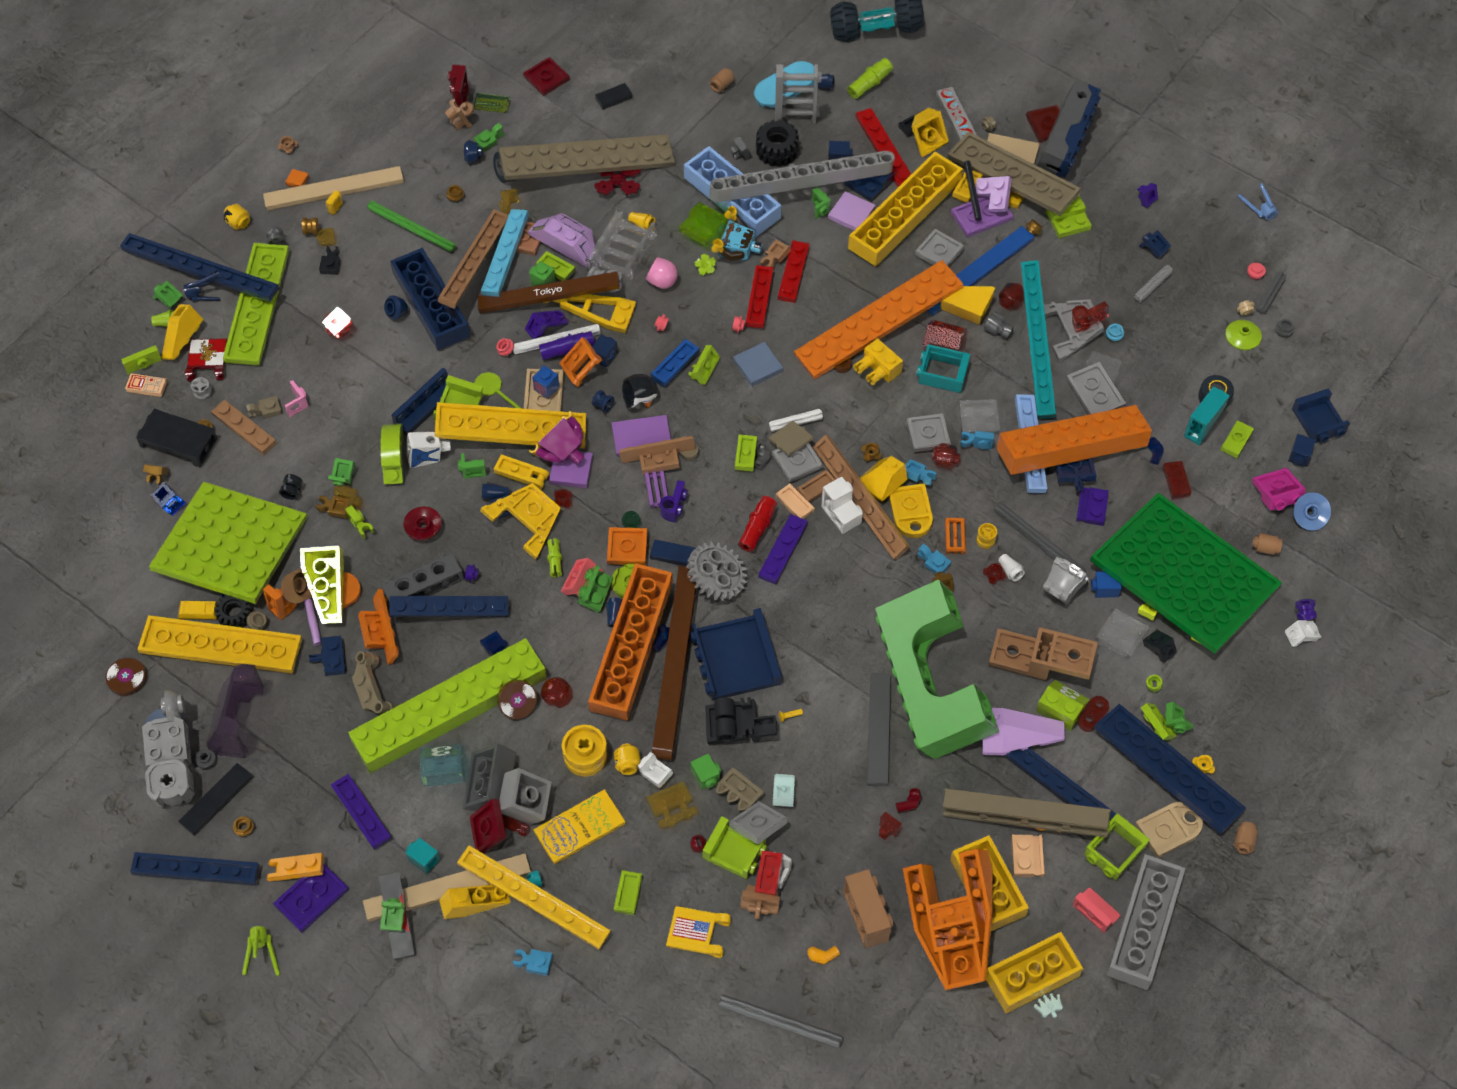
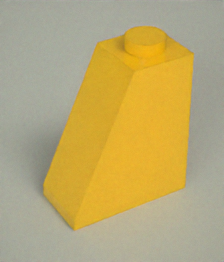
(969, 302)

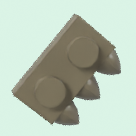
(739, 789)

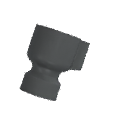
(996, 325)

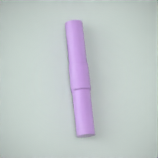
(312, 622)

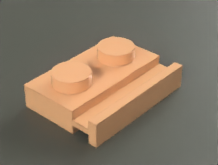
(1027, 856)

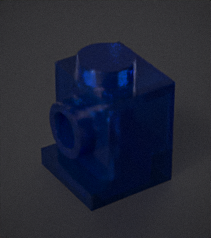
(167, 498)

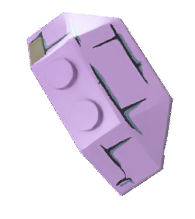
(565, 236)

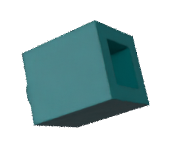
(422, 855)

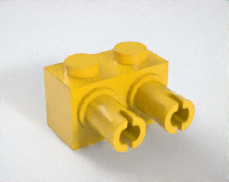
(881, 360)

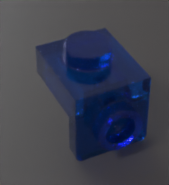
(494, 643)

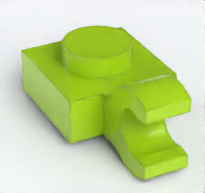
(356, 519)

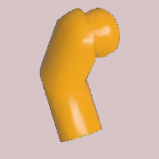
(821, 956)

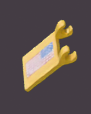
(693, 930)

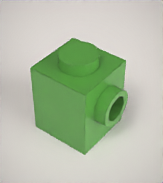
(542, 274)
(705, 771)

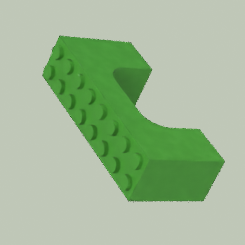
(908, 630)

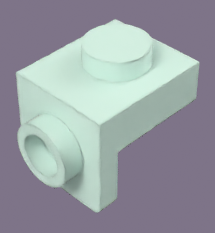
(783, 790)

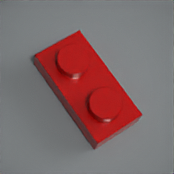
(769, 873)

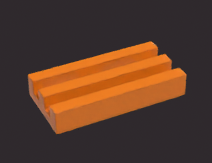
(955, 549)

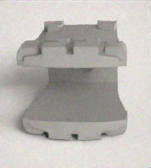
(1064, 580)

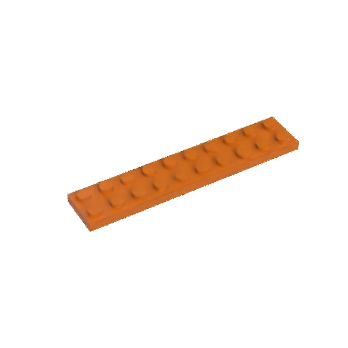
(878, 319)

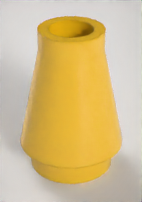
(641, 219)

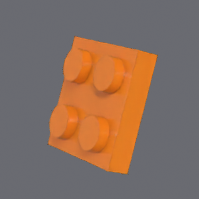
(627, 546)

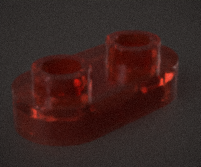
(1094, 712)

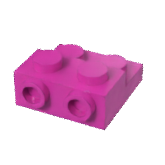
(1278, 488)

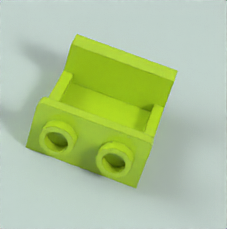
(461, 392)
(732, 850)

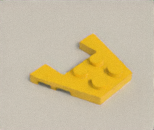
(532, 509)

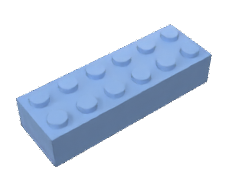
(756, 211)

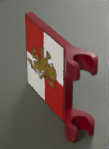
(206, 355)

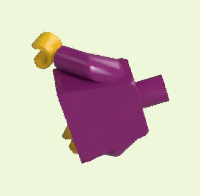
(561, 442)

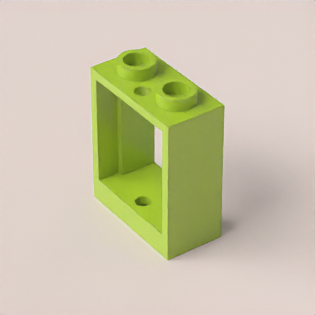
(1126, 831)

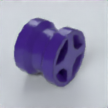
(1306, 609)

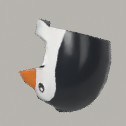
(639, 389)

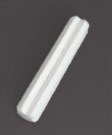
(800, 419)

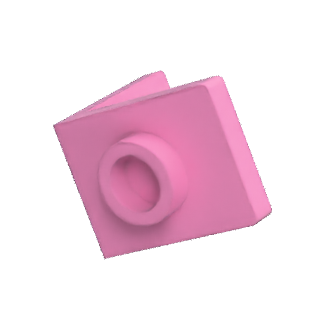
(301, 400)

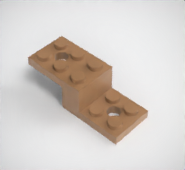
(1043, 653)

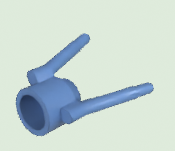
(1268, 209)

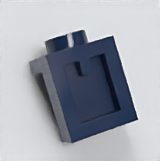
(1156, 243)

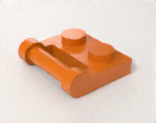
(576, 358)

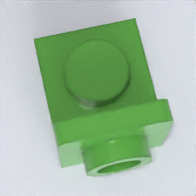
(167, 294)
(472, 468)

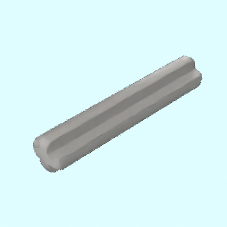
(1153, 283)

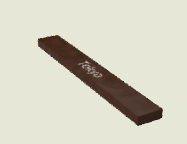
(549, 292)

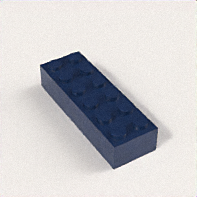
(422, 288)

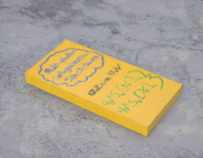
(579, 827)

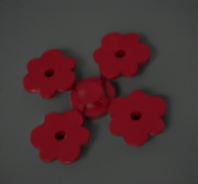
(618, 180)

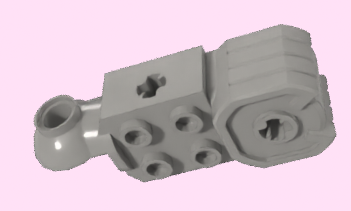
(168, 754)

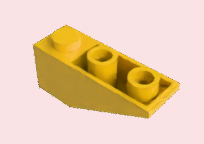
(179, 330)
(471, 900)

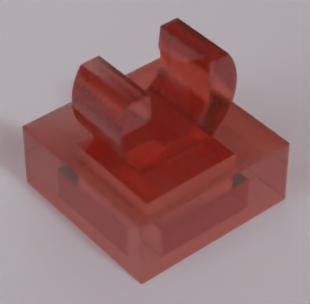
(889, 825)

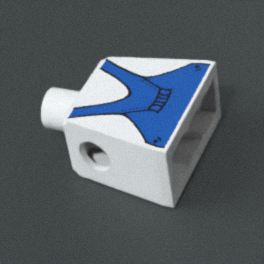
(424, 448)

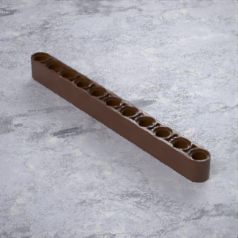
(674, 666)

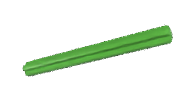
(412, 226)

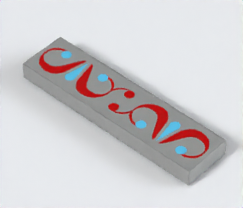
(954, 112)

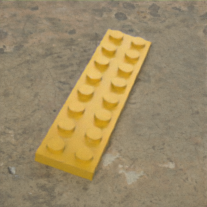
(498, 423)
(219, 644)

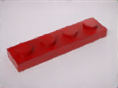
(793, 271)
(759, 296)

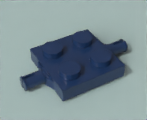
(1076, 472)

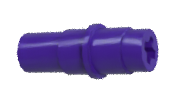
(563, 345)

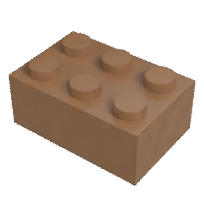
(867, 908)

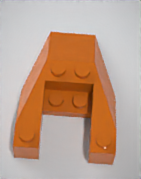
(957, 929)

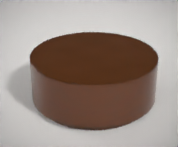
(844, 367)

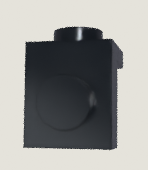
(1162, 644)

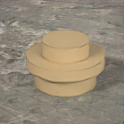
(1246, 307)

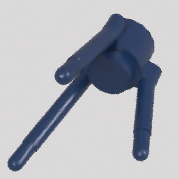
(193, 289)

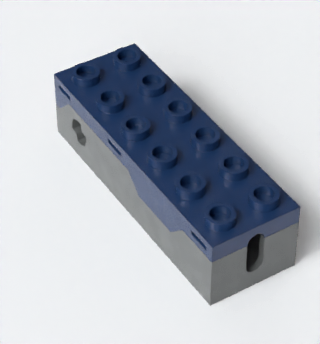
(1069, 128)

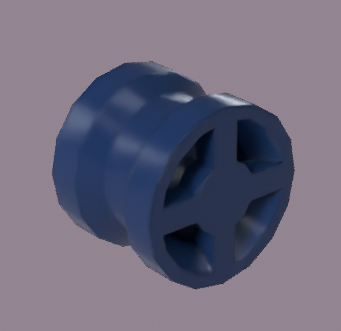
(603, 401)

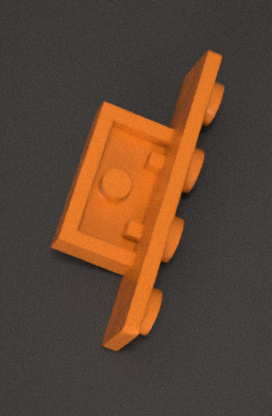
(377, 628)

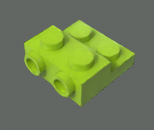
(1071, 221)

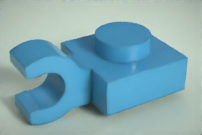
(980, 439)
(934, 561)

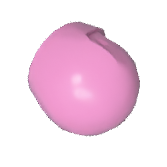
(662, 273)

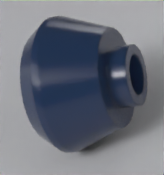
(472, 151)
(395, 307)

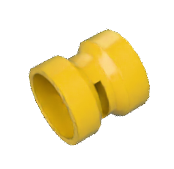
(986, 536)

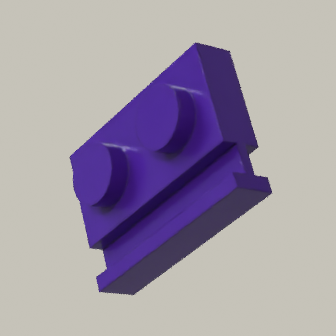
(1092, 506)

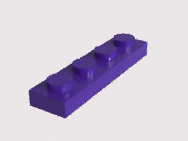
(782, 549)
(361, 811)

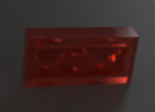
(1177, 479)

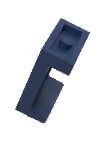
(1319, 416)

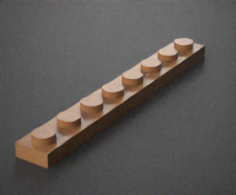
(473, 259)
(861, 496)

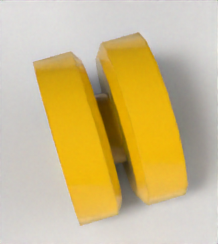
(584, 750)

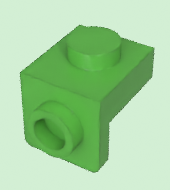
(821, 201)
(342, 472)
(1175, 718)
(392, 915)

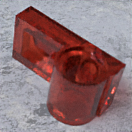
(1089, 316)

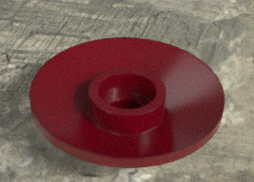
(422, 516)

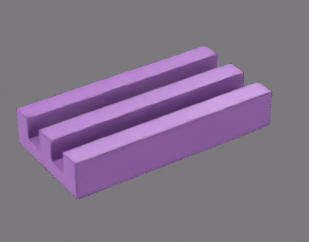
(654, 476)

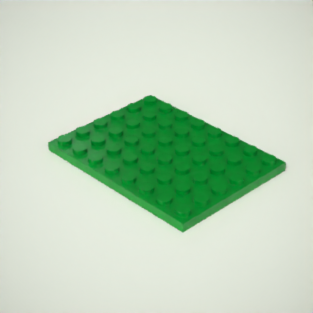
(1186, 572)

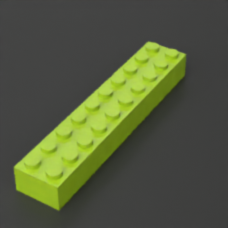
(444, 706)

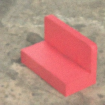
(576, 576)
(1096, 909)

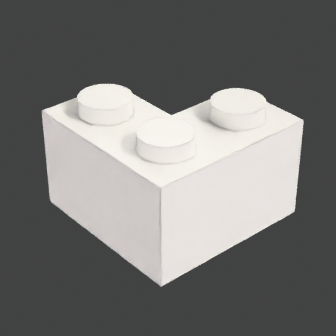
(839, 505)

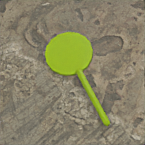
(491, 385)

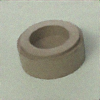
(690, 455)

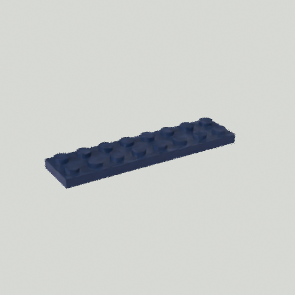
(1170, 768)

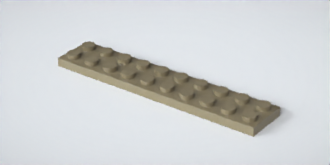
(586, 157)

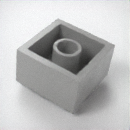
(524, 796)

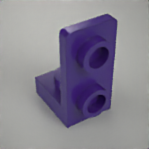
(541, 320)

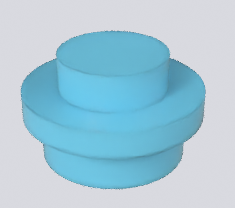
(1115, 332)

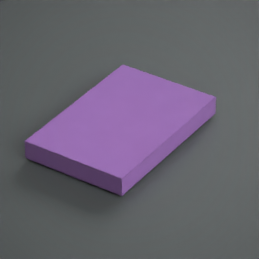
(965, 217)
(640, 432)

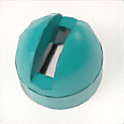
(534, 878)

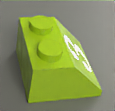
(1062, 704)

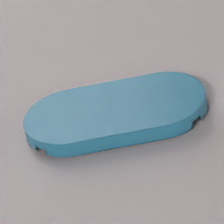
(766, 89)

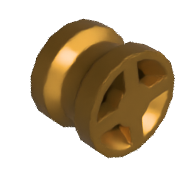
(310, 225)

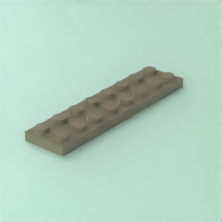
(1026, 177)

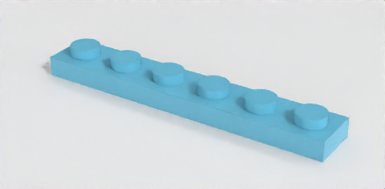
(505, 253)

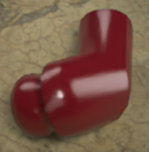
(911, 802)

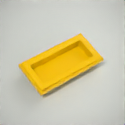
(197, 610)

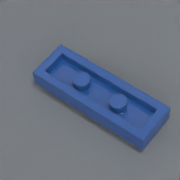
(675, 362)

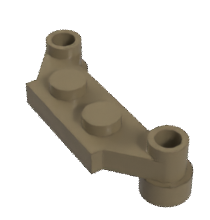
(366, 684)

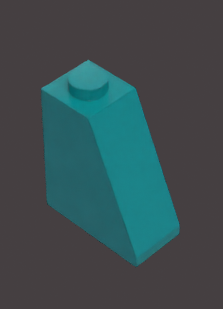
(1206, 415)

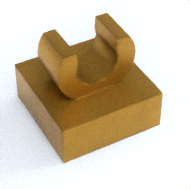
(156, 471)
(946, 579)

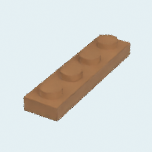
(244, 427)

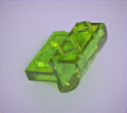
(704, 224)

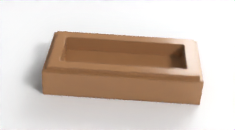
(813, 488)

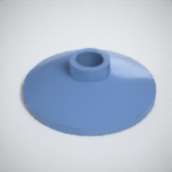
(1320, 511)

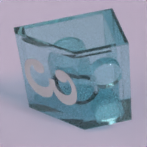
(442, 765)

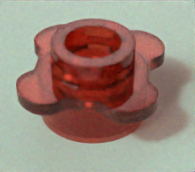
(562, 493)
(994, 568)

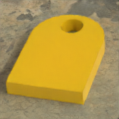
(909, 508)

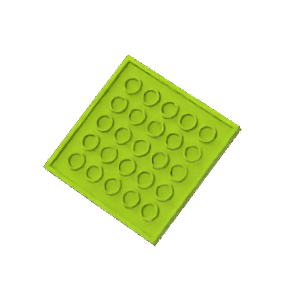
(228, 542)

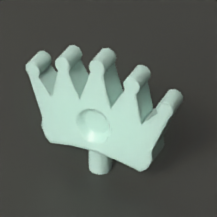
(1049, 1006)

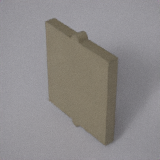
(791, 438)

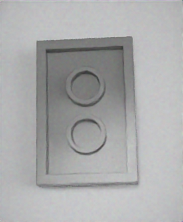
(1095, 389)

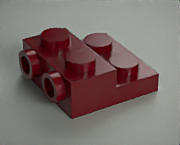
(459, 83)

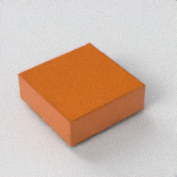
(297, 178)

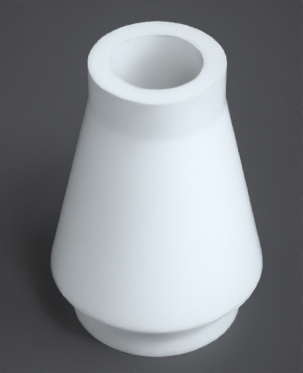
(1012, 568)

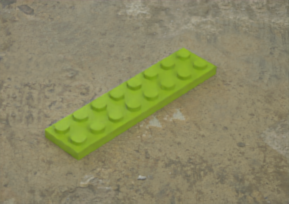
(253, 314)

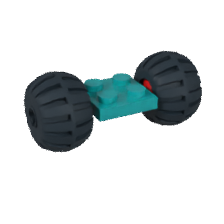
(847, 23)

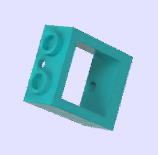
(947, 356)

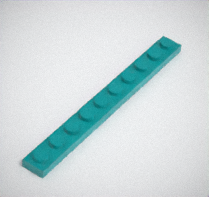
(1038, 340)

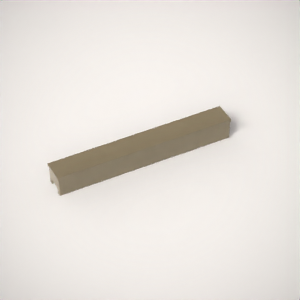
(1026, 812)

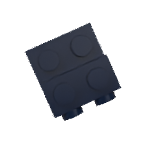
(870, 187)

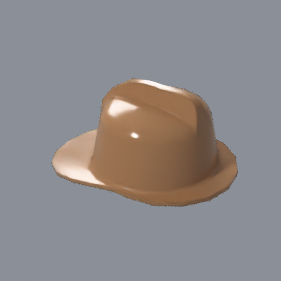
(295, 587)

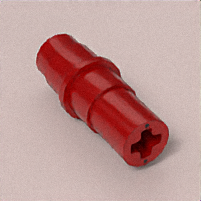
(757, 523)

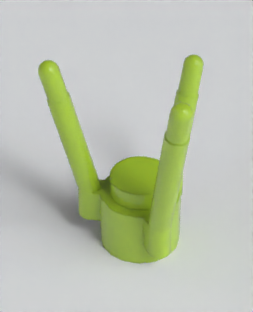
(257, 939)

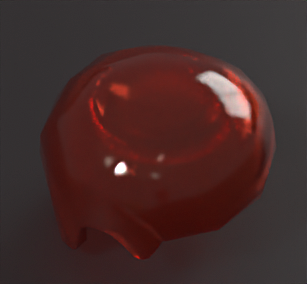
(556, 692)

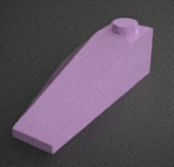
(1021, 731)

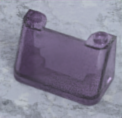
(237, 688)

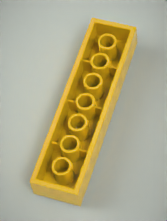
(904, 209)

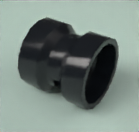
(290, 487)

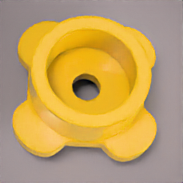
(1204, 759)

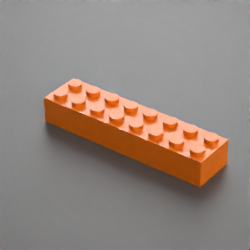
(1073, 439)
(630, 642)

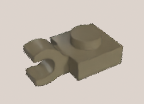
(267, 407)

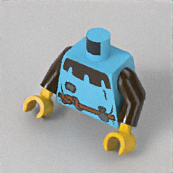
(737, 240)

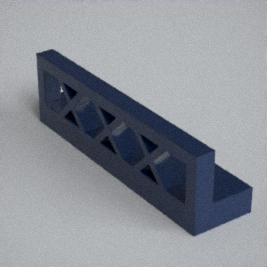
(421, 403)

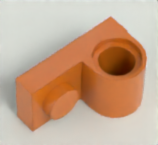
(277, 603)

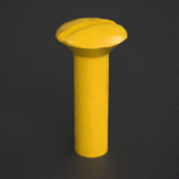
(782, 716)

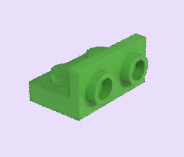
(595, 589)

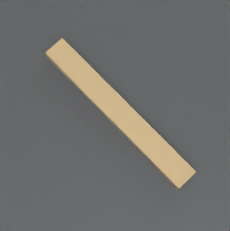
(324, 189)
(432, 891)

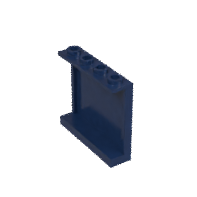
(736, 656)

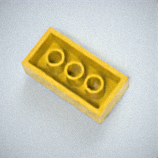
(1007, 899)
(1033, 972)

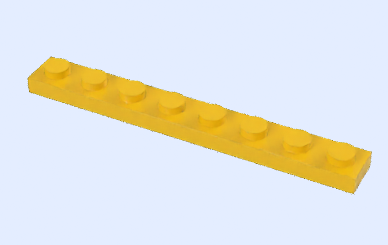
(534, 897)

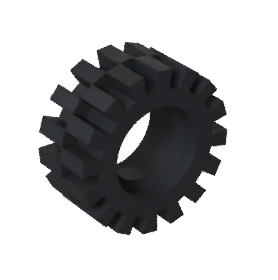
(228, 602)

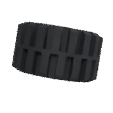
(777, 132)

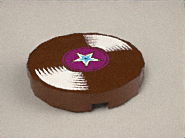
(125, 676)
(517, 699)

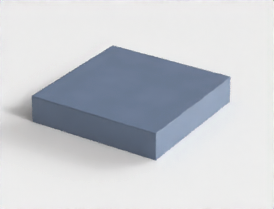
(758, 364)

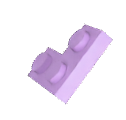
(998, 189)

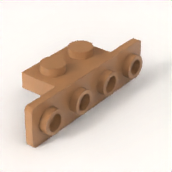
(658, 455)

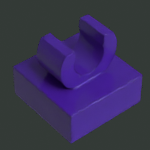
(1148, 194)

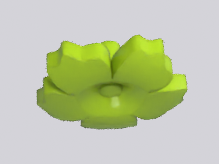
(705, 264)

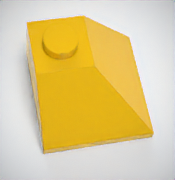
(929, 131)
(885, 477)

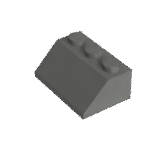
(487, 775)

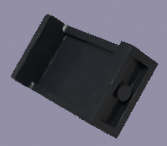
(177, 436)

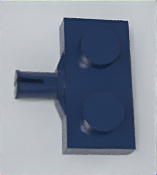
(331, 656)

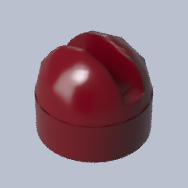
(694, 845)

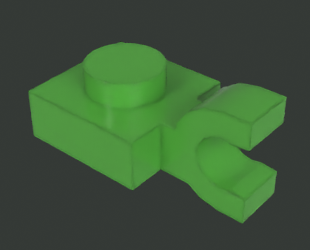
(489, 139)

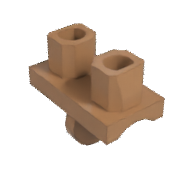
(459, 115)
(759, 902)

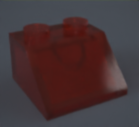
(944, 335)

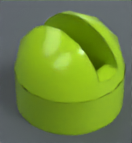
(1149, 682)

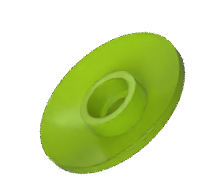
(1243, 340)

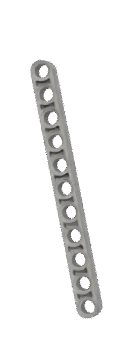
(801, 176)

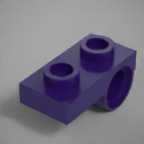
(674, 502)

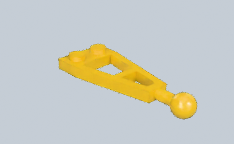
(620, 318)

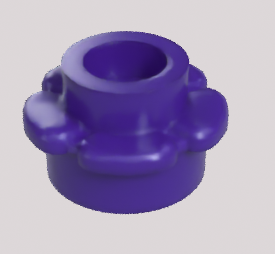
(471, 573)

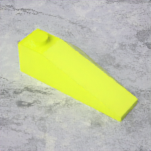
(325, 579)

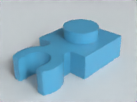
(918, 471)
(537, 962)

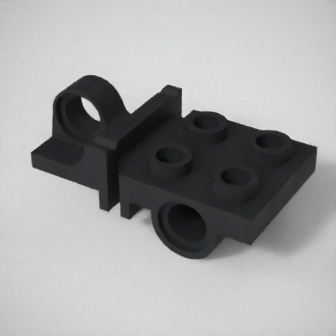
(734, 721)

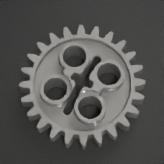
(716, 571)

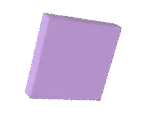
(851, 211)

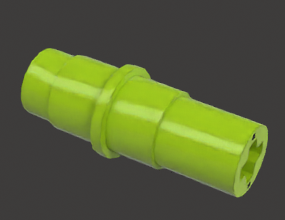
(870, 78)

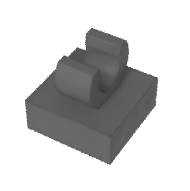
(740, 150)

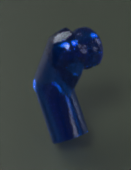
(1157, 450)
(662, 638)

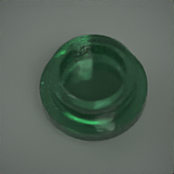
(630, 519)

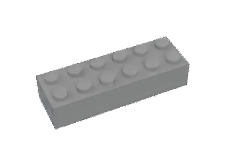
(1145, 922)

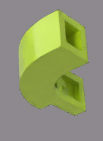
(391, 453)

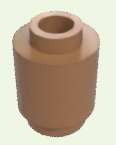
(722, 80)
(1267, 544)
(1245, 838)

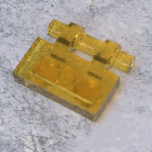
(670, 799)

